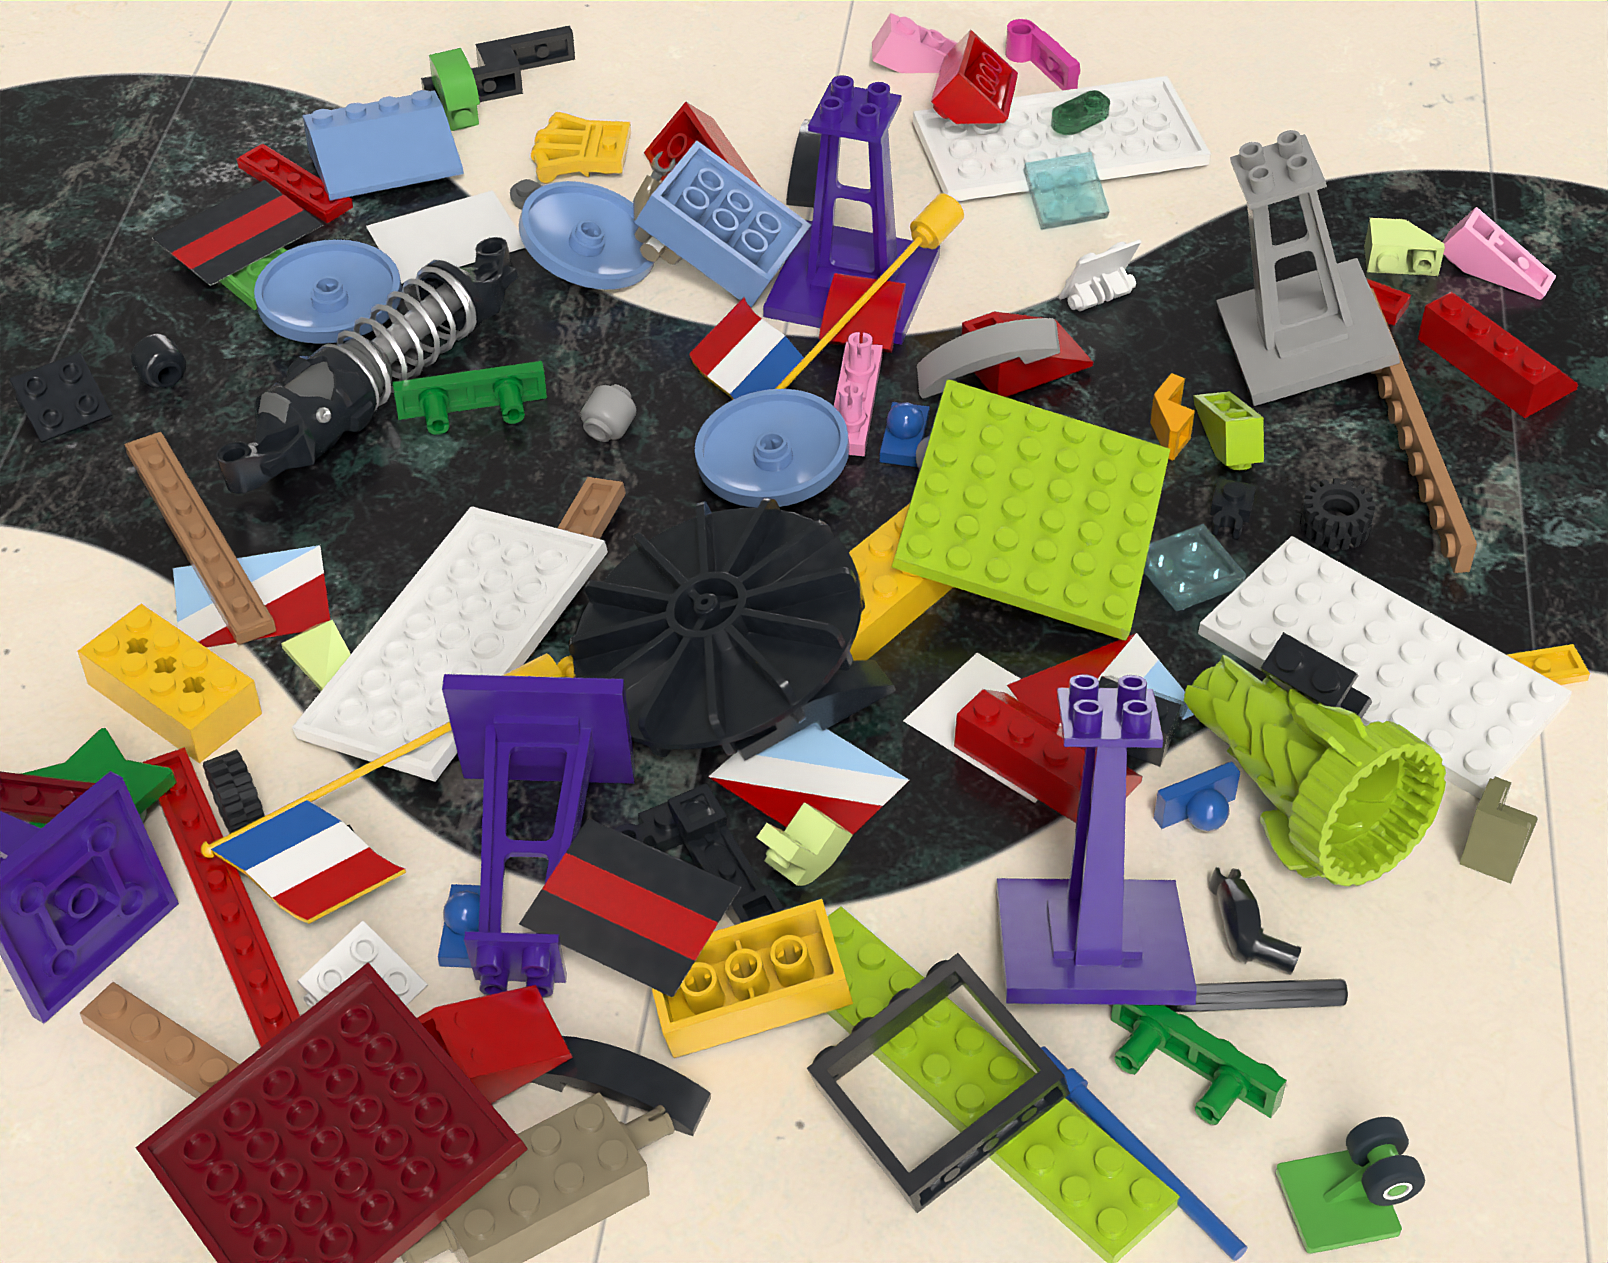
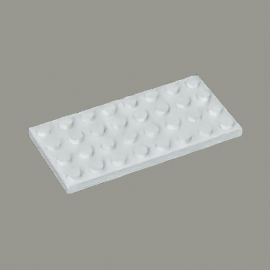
(1142, 135)
(467, 612)
(1414, 666)

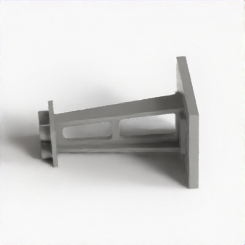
(1309, 325)

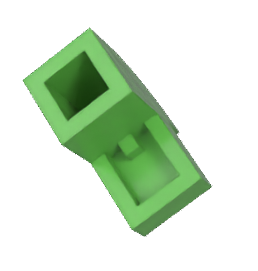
(455, 87)

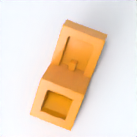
(1169, 418)

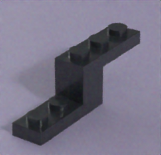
(503, 59)

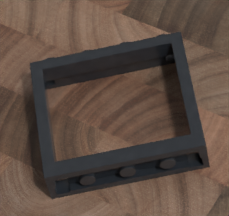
(980, 1138)

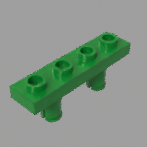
(469, 390)
(1215, 1059)

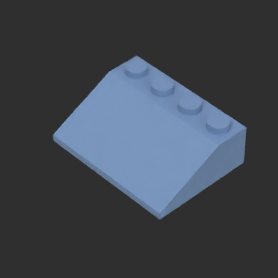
(381, 144)
(722, 223)

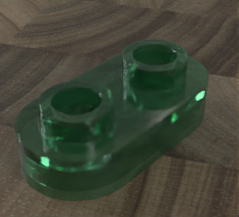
(1080, 113)

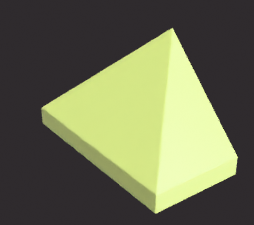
(318, 652)

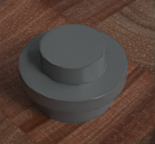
(522, 190)

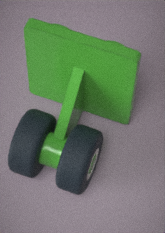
(1352, 1192)

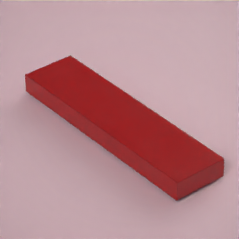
(293, 182)

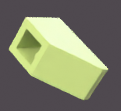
(1401, 248)

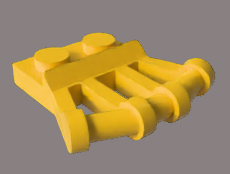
(580, 146)

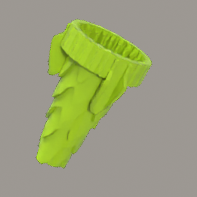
(1344, 790)

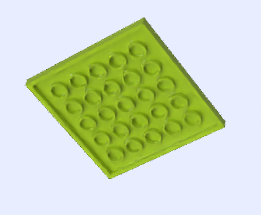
(1033, 510)

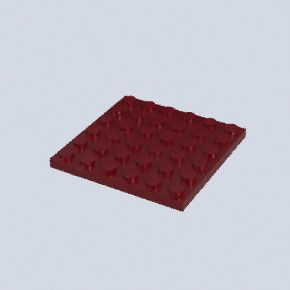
(332, 1138)

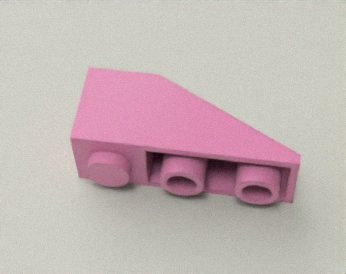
(909, 47)

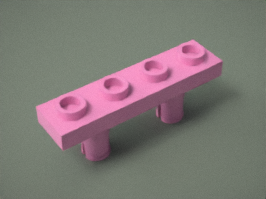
(858, 389)

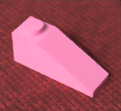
(1491, 254)

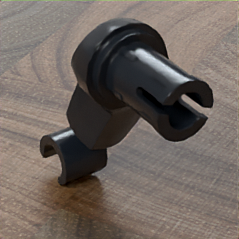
(1243, 924)

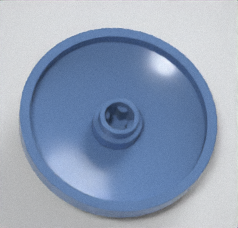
(583, 235)
(325, 288)
(772, 447)

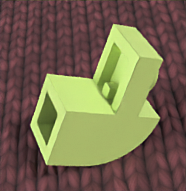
(806, 845)

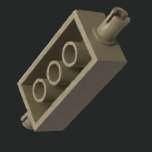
(570, 1178)

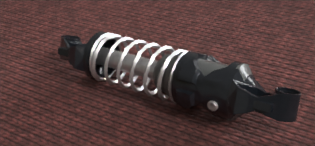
(343, 382)

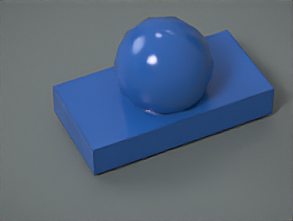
(903, 433)
(1199, 798)
(459, 915)

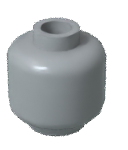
(608, 412)

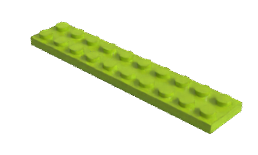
(966, 1072)

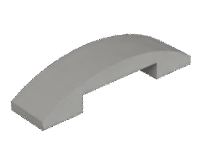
(987, 347)

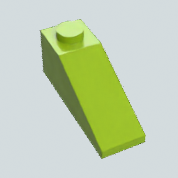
(1232, 429)

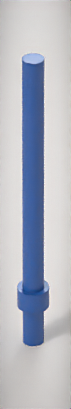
(1123, 1136)

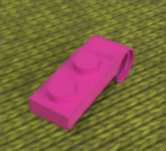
(1029, 43)

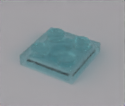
(1066, 190)
(1191, 568)

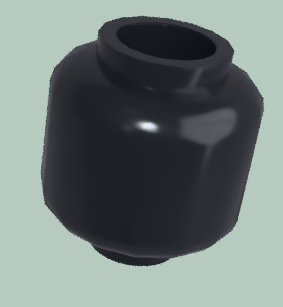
(158, 361)

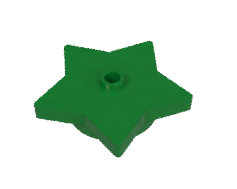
(101, 755)

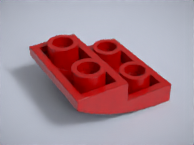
(876, 317)

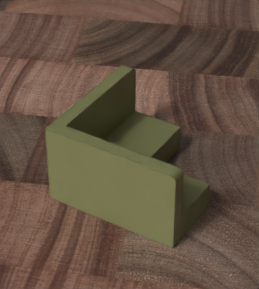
(1497, 834)

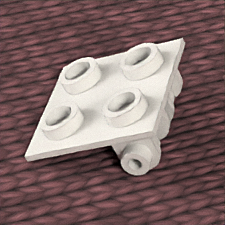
(1100, 277)
(351, 954)

